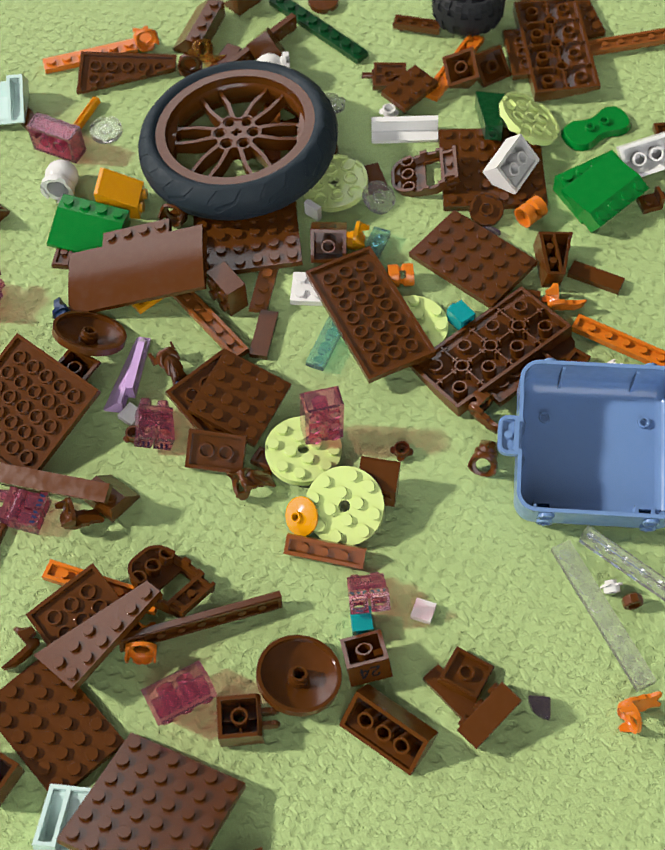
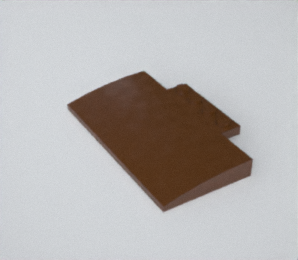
(552, 44)
(138, 266)
(493, 351)

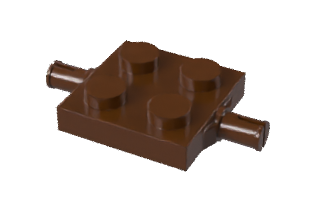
(384, 74)

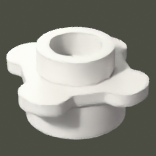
(389, 110)
(611, 586)

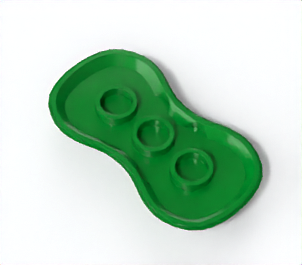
(587, 133)

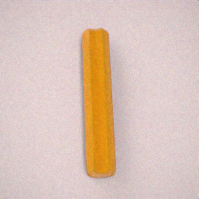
(87, 112)

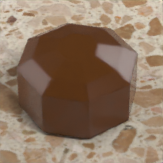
(632, 601)

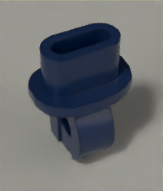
(59, 307)

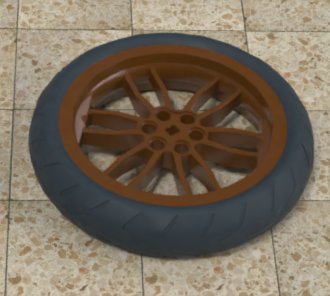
(238, 139)

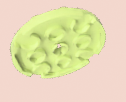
(528, 118)
(348, 191)
(430, 317)
(298, 467)
(365, 502)

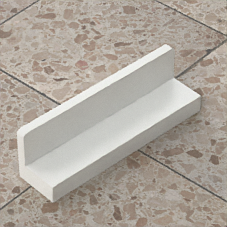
(404, 129)

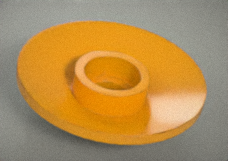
(301, 516)

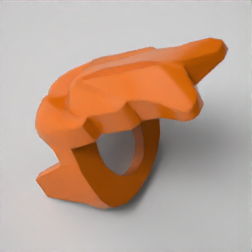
(143, 39)
(554, 303)
(141, 655)
(632, 707)

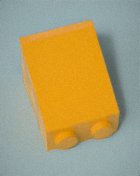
(121, 192)

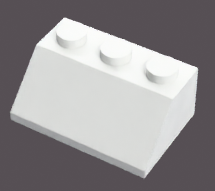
(645, 154)
(511, 164)

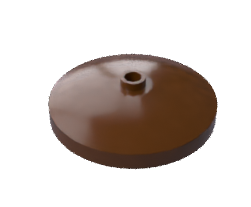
(89, 333)
(298, 675)

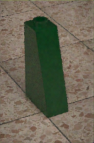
(489, 115)

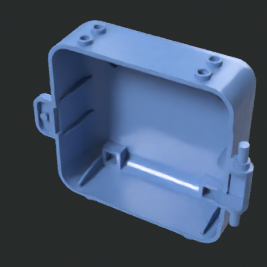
(588, 444)

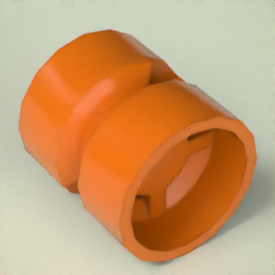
(531, 211)
(394, 272)

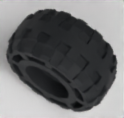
(468, 16)

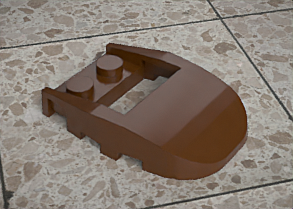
(410, 176)
(159, 567)

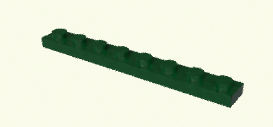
(321, 30)

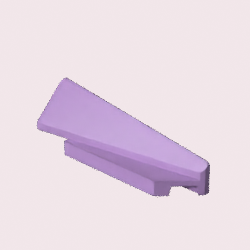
(129, 377)

